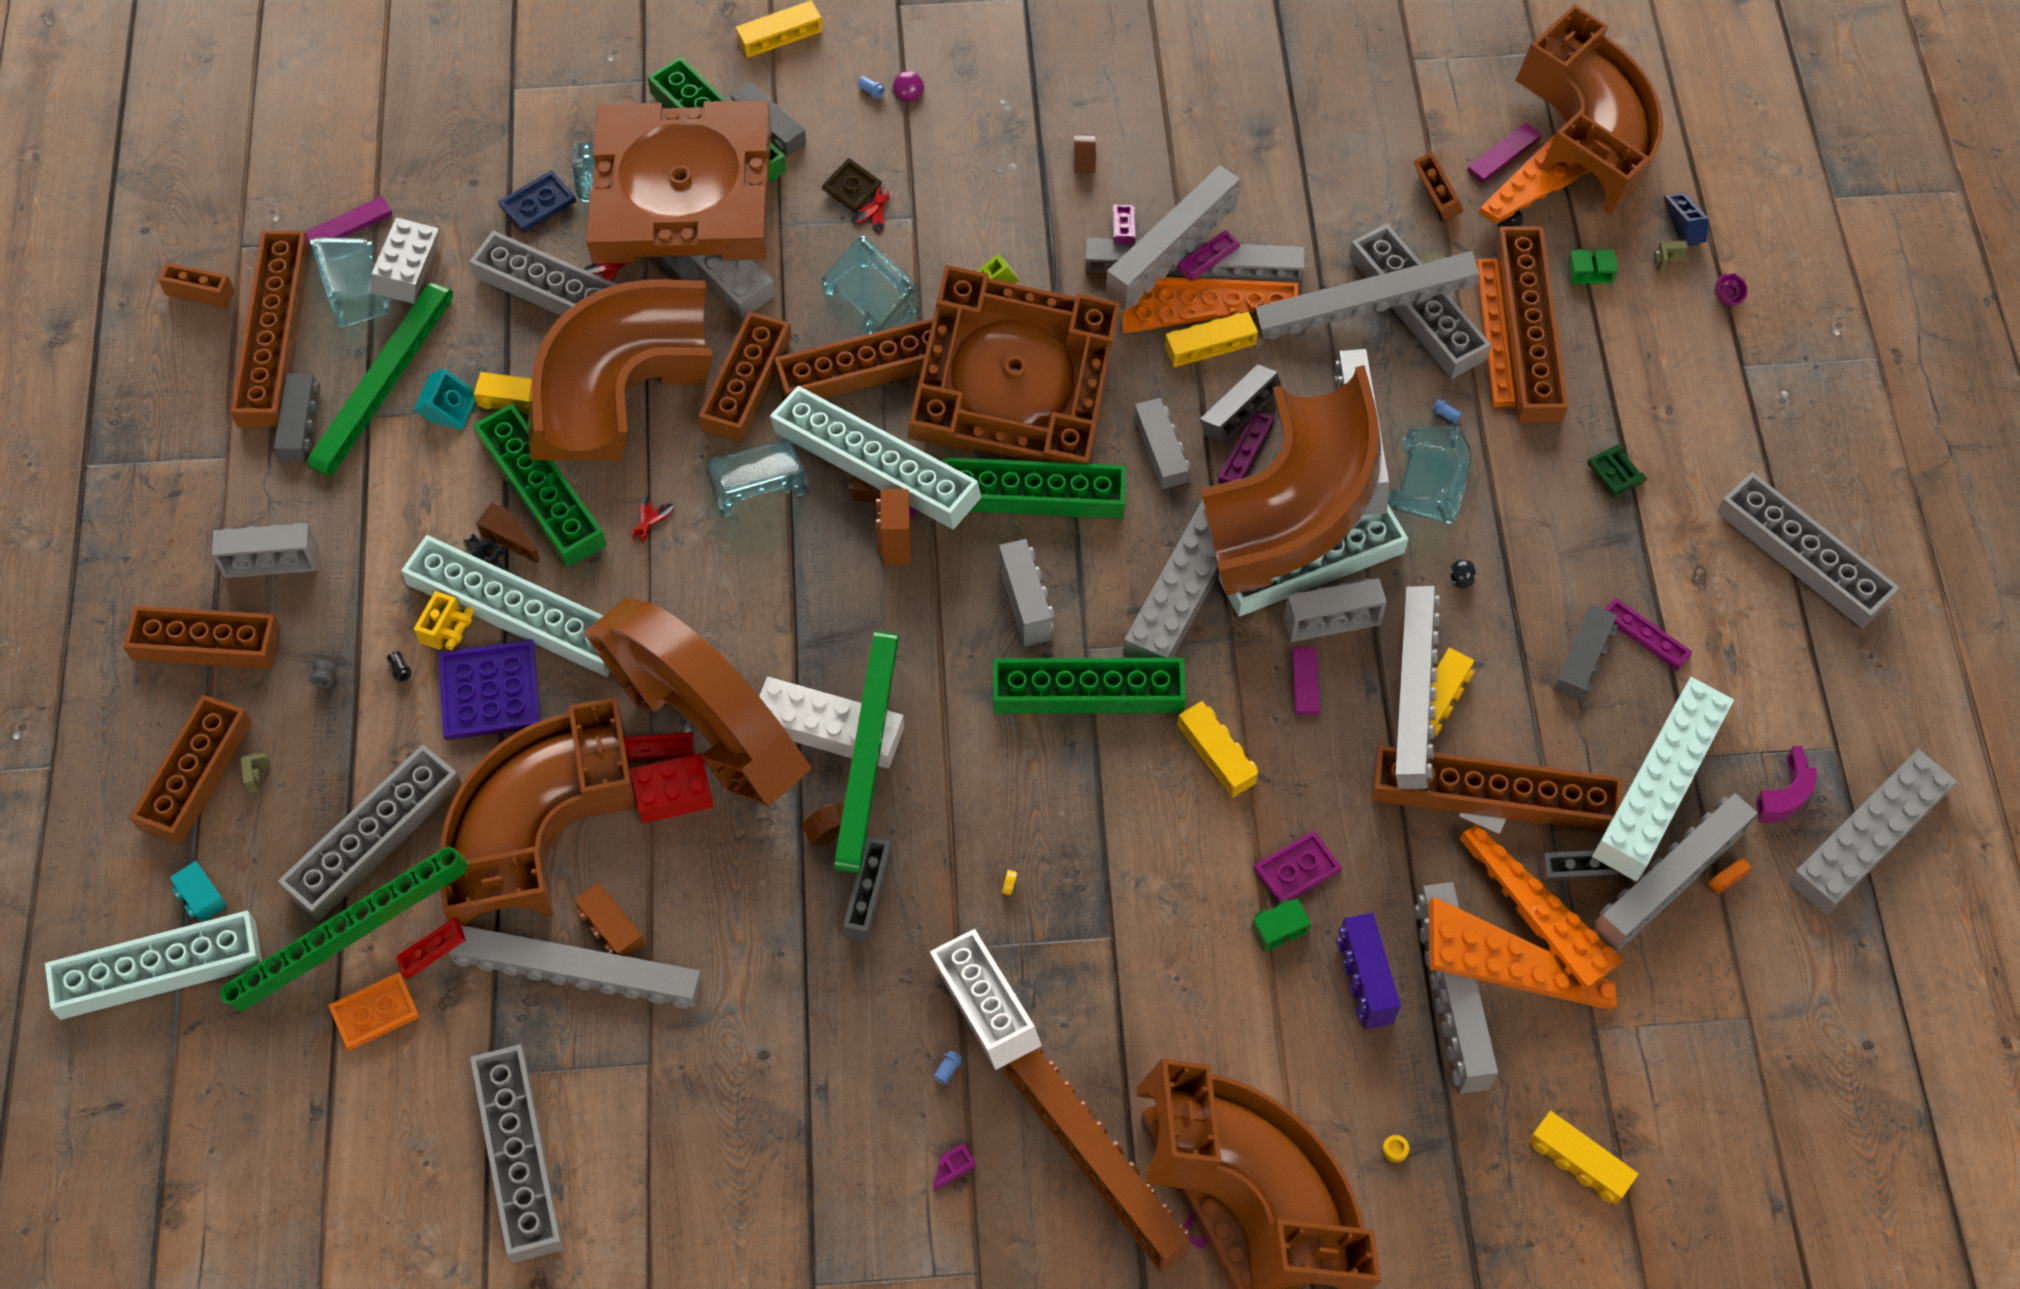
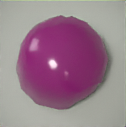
(908, 86)
(1730, 289)

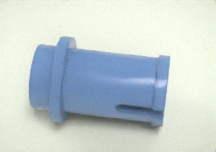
(873, 88)
(1447, 411)
(947, 1067)

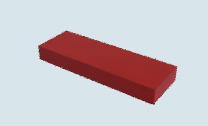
(659, 746)
(431, 948)

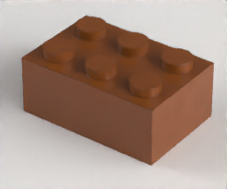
(894, 527)

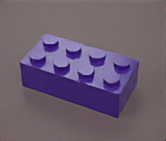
(1368, 971)

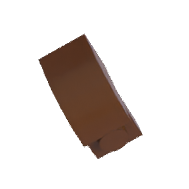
(1084, 153)
(824, 824)

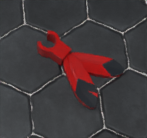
(874, 210)
(608, 269)
(650, 517)

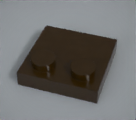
(851, 185)

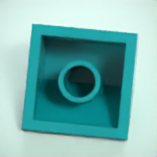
(445, 400)

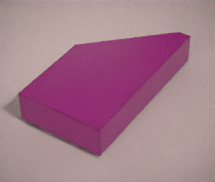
(953, 1165)

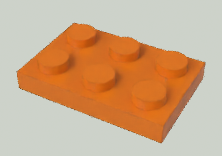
(374, 1011)

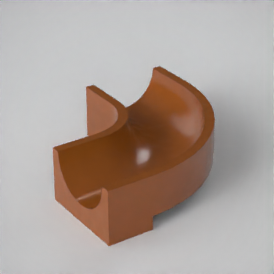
(1604, 98)
(604, 351)
(1306, 495)
(668, 663)
(525, 798)
(1267, 1171)

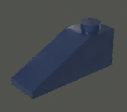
(1687, 218)

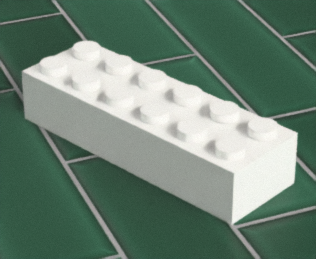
(825, 719)
(985, 999)

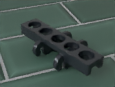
(482, 546)

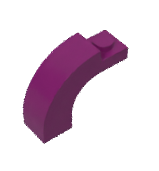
(1784, 803)

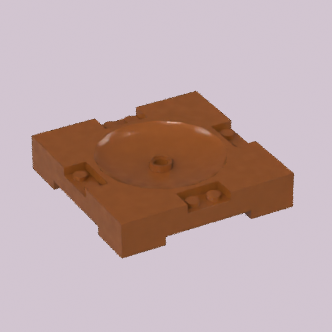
(680, 181)
(974, 398)

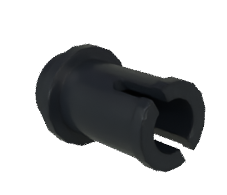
(400, 670)

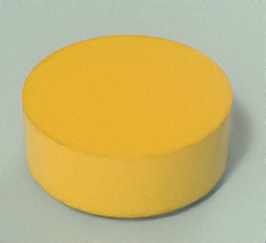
(1009, 882)
(1395, 1149)

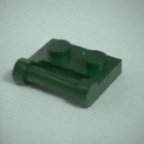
(1612, 474)

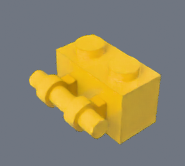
(439, 620)

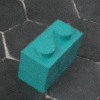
(198, 892)

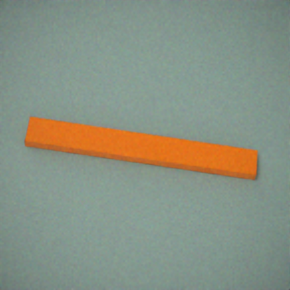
(1496, 333)

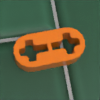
(1730, 875)

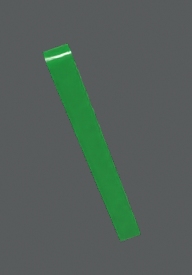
(380, 379)
(866, 753)
(332, 930)

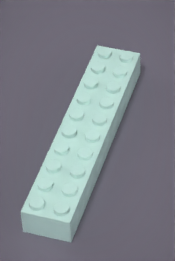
(875, 456)
(505, 601)
(1663, 779)

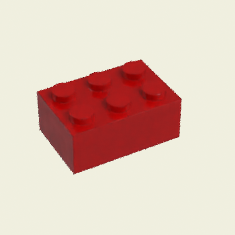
(671, 788)

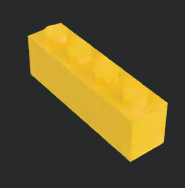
(779, 29)
(1210, 339)
(499, 391)
(1451, 674)
(1217, 748)
(1583, 1158)

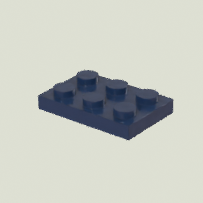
(537, 201)

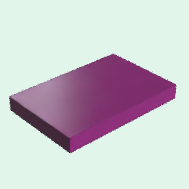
(1297, 868)

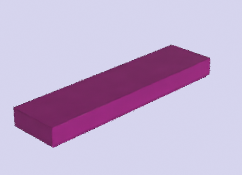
(1504, 152)
(352, 220)
(1246, 448)
(1649, 635)

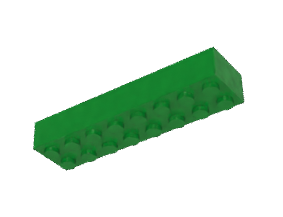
(683, 87)
(540, 487)
(1046, 487)
(1088, 685)

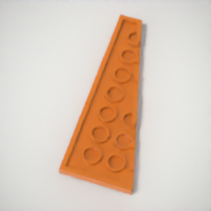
(1529, 185)
(1183, 302)
(1567, 936)
(1484, 952)

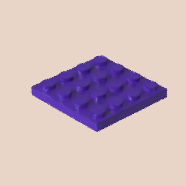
(488, 689)

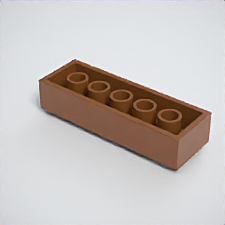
(745, 377)
(202, 637)
(191, 770)

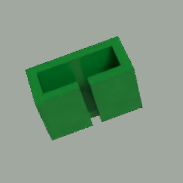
(1593, 267)
(1283, 921)

